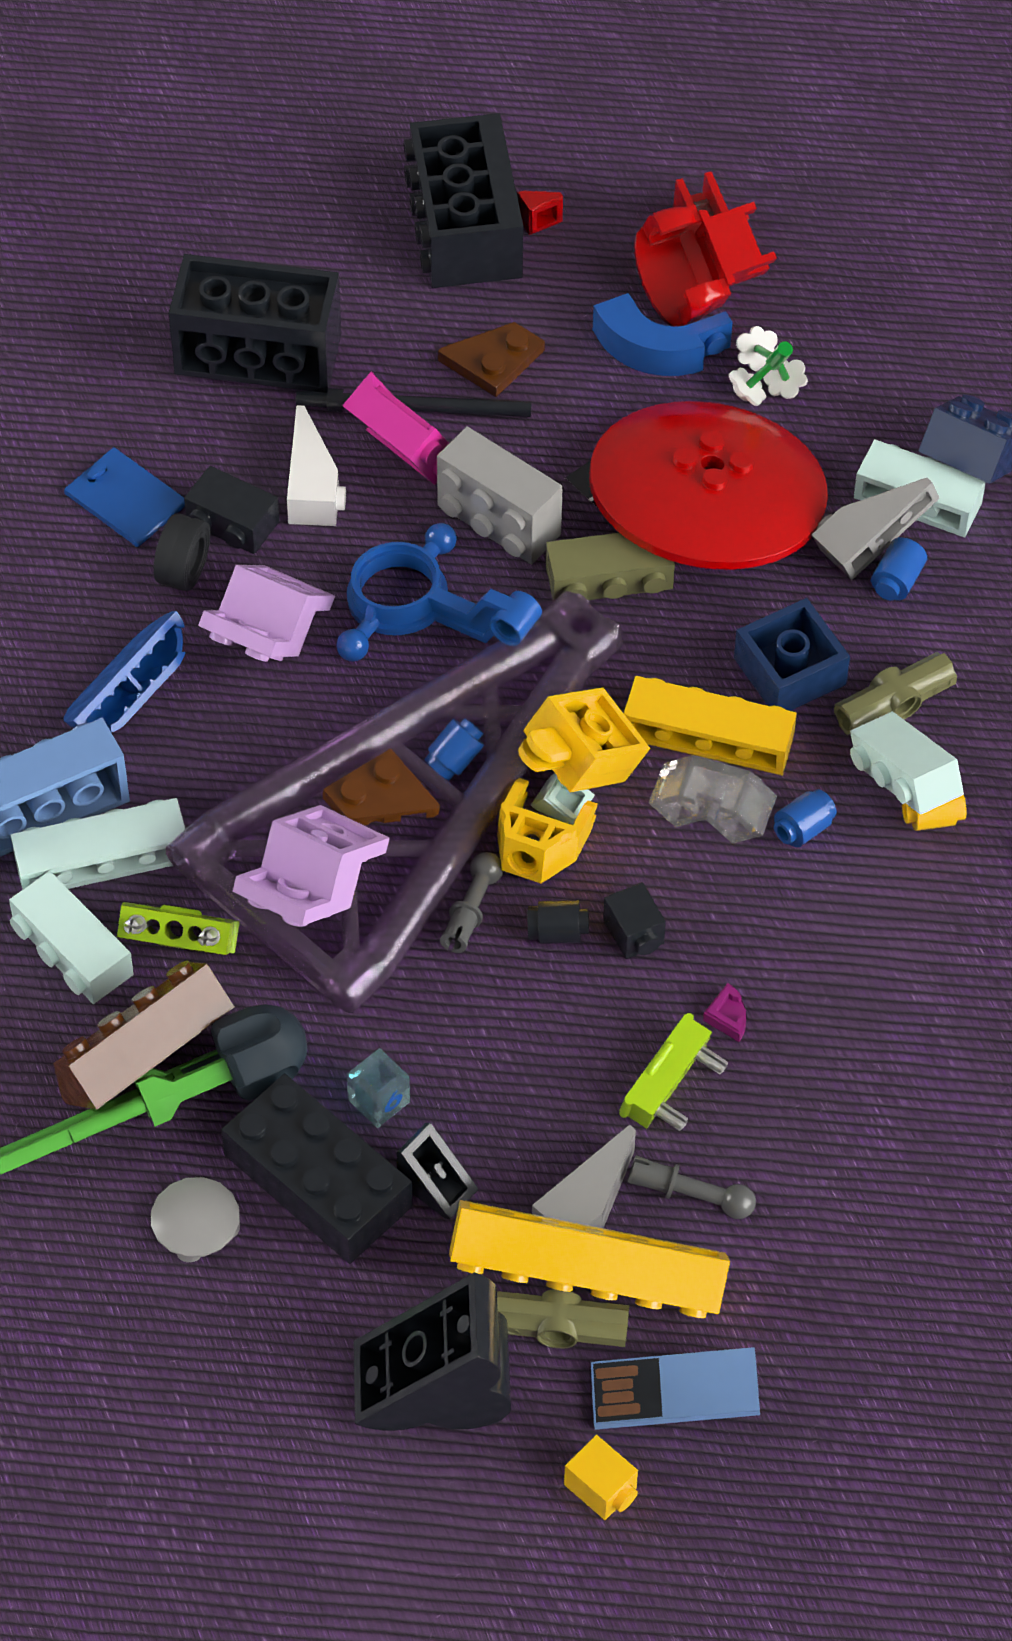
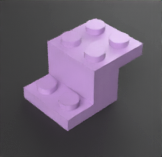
(265, 612)
(310, 865)

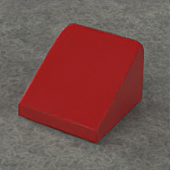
(540, 209)

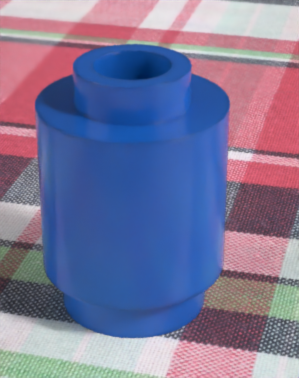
(454, 748)
(804, 818)

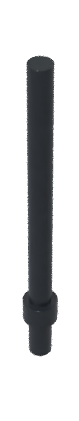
(336, 398)

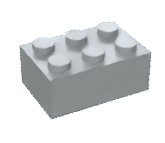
(499, 495)

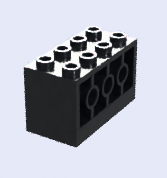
(464, 200)
(255, 323)

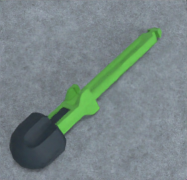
(250, 1051)

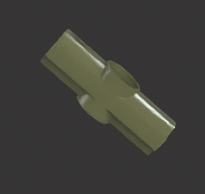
(896, 691)
(564, 1319)

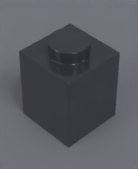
(634, 921)

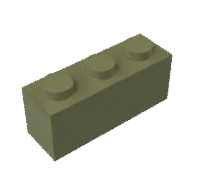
(605, 568)

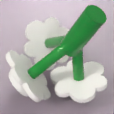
(770, 363)

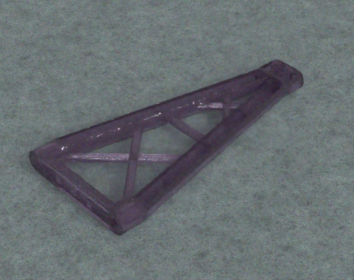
(363, 969)

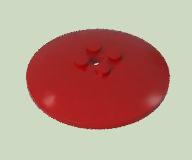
(739, 514)

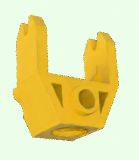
(557, 844)

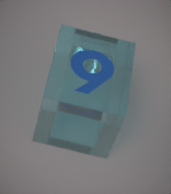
(378, 1087)

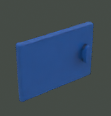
(125, 497)

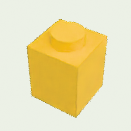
(601, 1478)

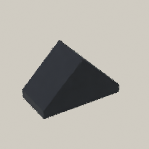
(434, 1172)

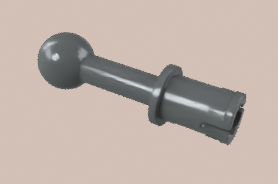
(465, 914)
(736, 1200)

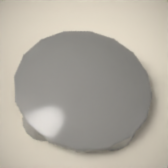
(195, 1218)

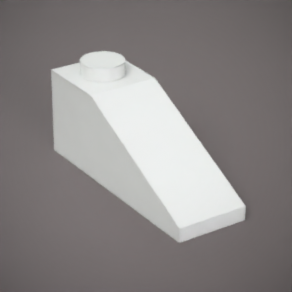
(313, 477)

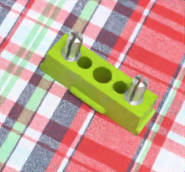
(217, 933)
(666, 1071)

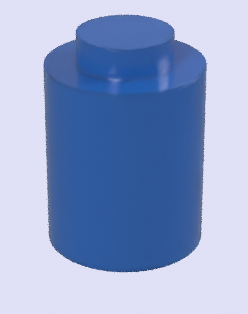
(898, 569)

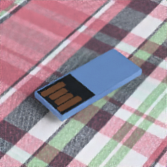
(675, 1388)

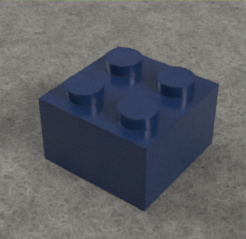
(970, 438)
(791, 656)

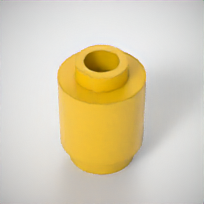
(939, 817)

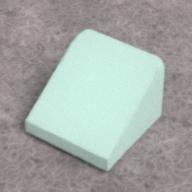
(558, 802)

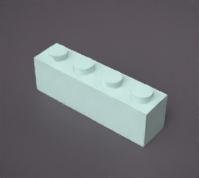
(100, 845)

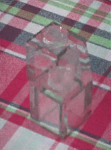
(710, 790)

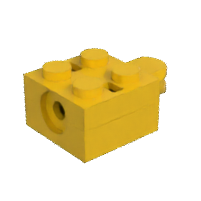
(582, 740)

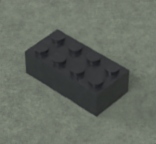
(317, 1168)

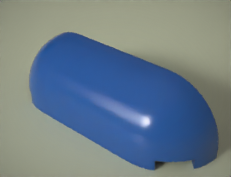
(131, 675)

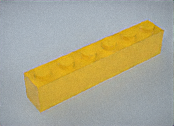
(588, 1258)

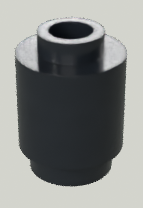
(557, 922)

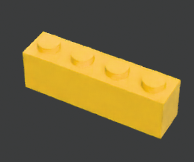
(711, 724)

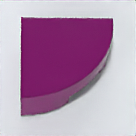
(727, 1013)

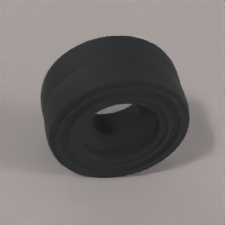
(181, 552)

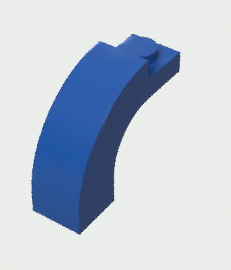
(654, 346)

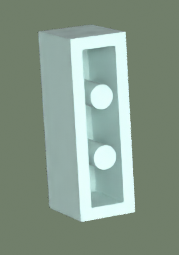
(891, 467)
(906, 762)
(70, 938)

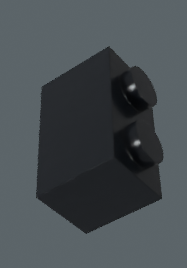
(233, 509)

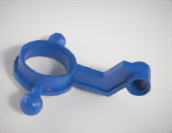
(493, 615)

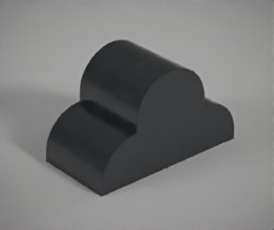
(436, 1363)

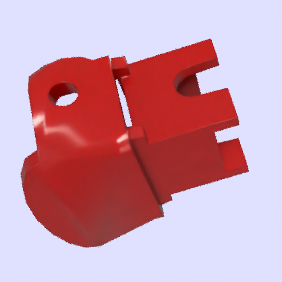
(691, 265)

